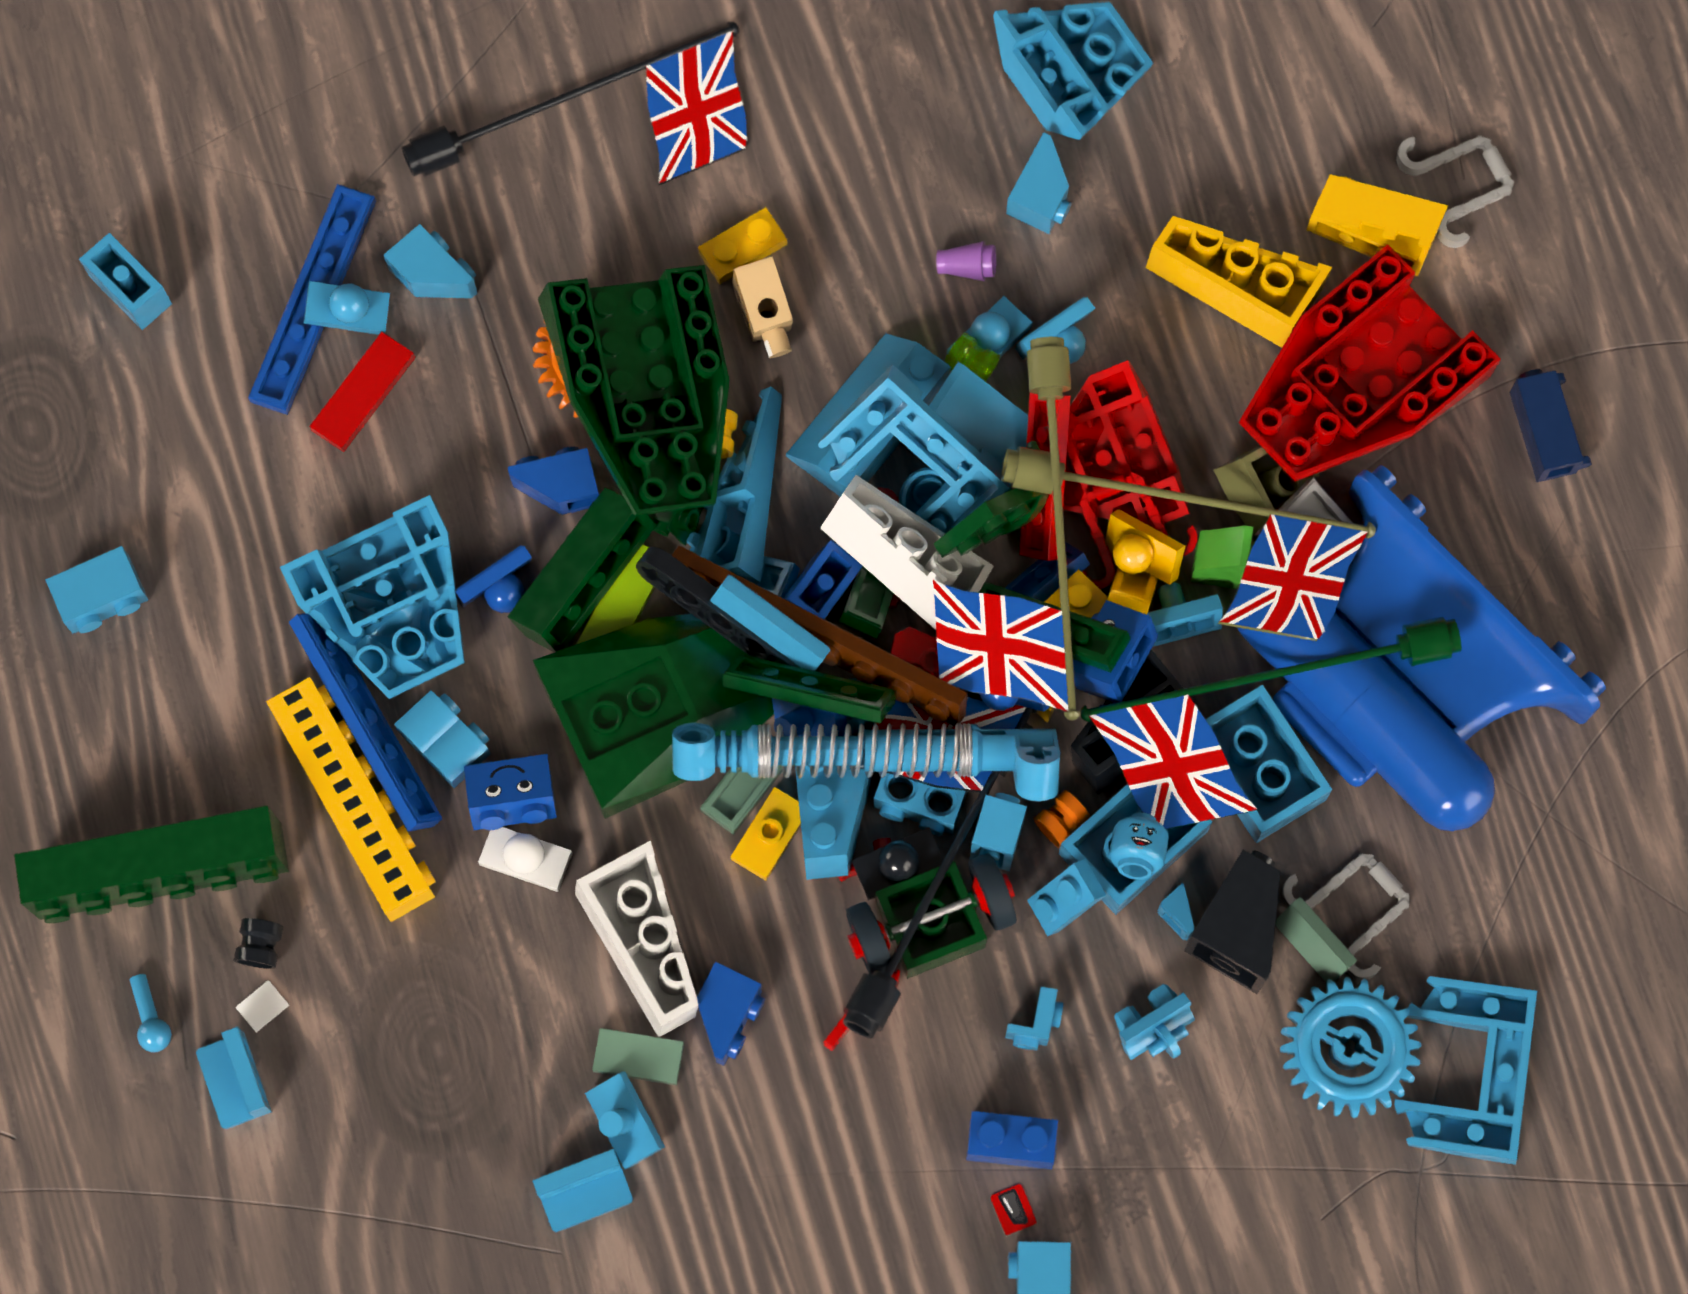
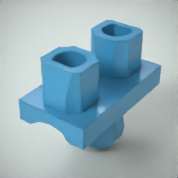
(1158, 1029)

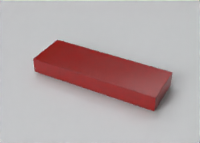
(362, 392)

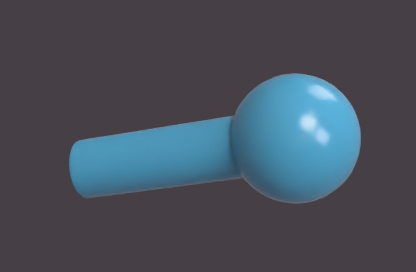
(153, 1033)

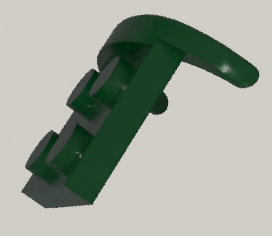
(993, 519)

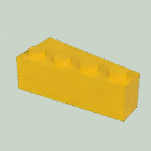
(1238, 277)

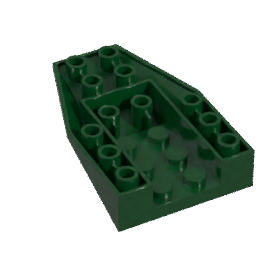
(646, 382)
(631, 691)

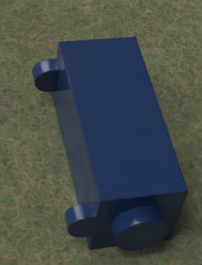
(1547, 425)

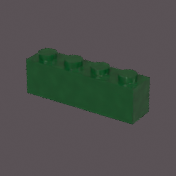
(581, 571)

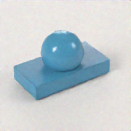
(346, 307)
(999, 327)
(1062, 327)

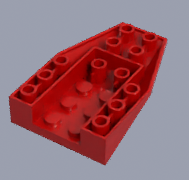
(1362, 372)

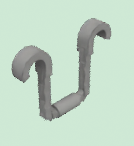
(1492, 158)
(1387, 882)

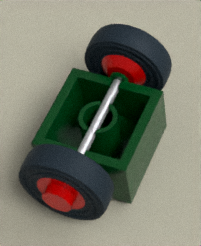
(948, 926)

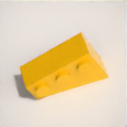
(1374, 217)

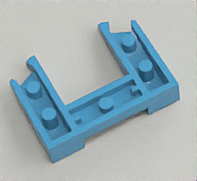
(897, 407)
(1495, 1128)

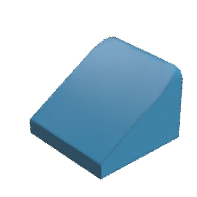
(1177, 913)

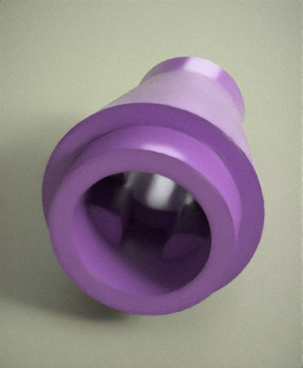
(968, 261)

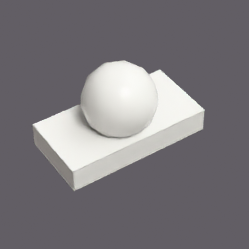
(525, 858)

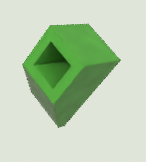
(1222, 556)

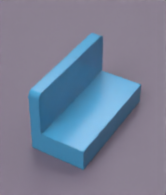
(233, 1079)
(583, 1191)

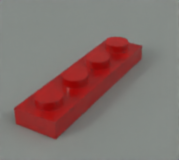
(1039, 535)

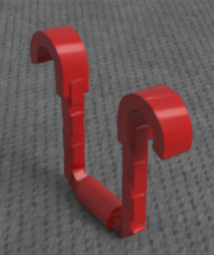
(1097, 534)

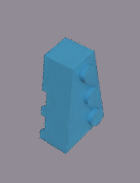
(830, 819)

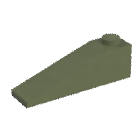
(1257, 481)

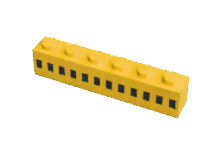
(351, 799)

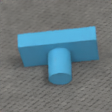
(1182, 618)
(624, 1120)

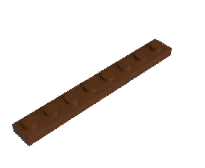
(862, 659)

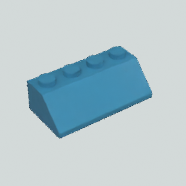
(908, 357)

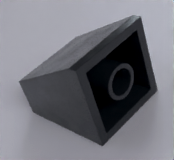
(1240, 922)

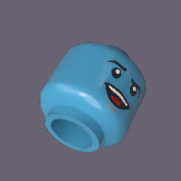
(1139, 846)

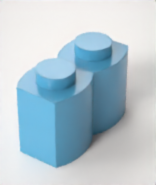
(442, 737)

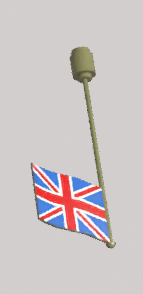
(1290, 571)
(1007, 641)

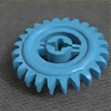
(1313, 1026)

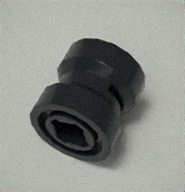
(258, 943)

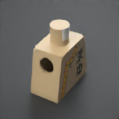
(761, 290)

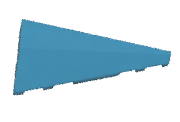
(737, 523)

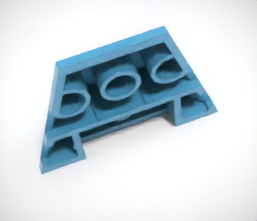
(1070, 62)

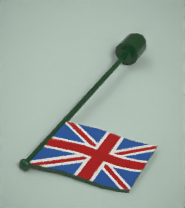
(1174, 754)

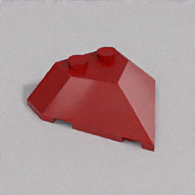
(1115, 434)

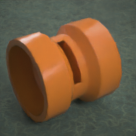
(1061, 818)

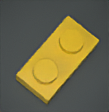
(742, 244)

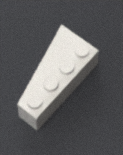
(900, 548)
(636, 926)

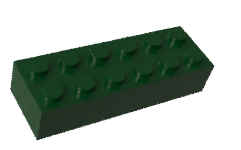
(151, 864)

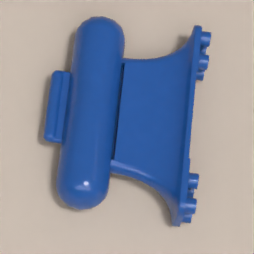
(1417, 718)

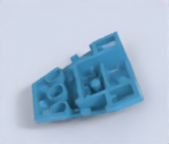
(387, 598)

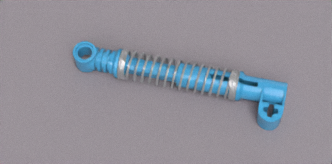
(966, 749)

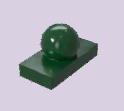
(866, 604)

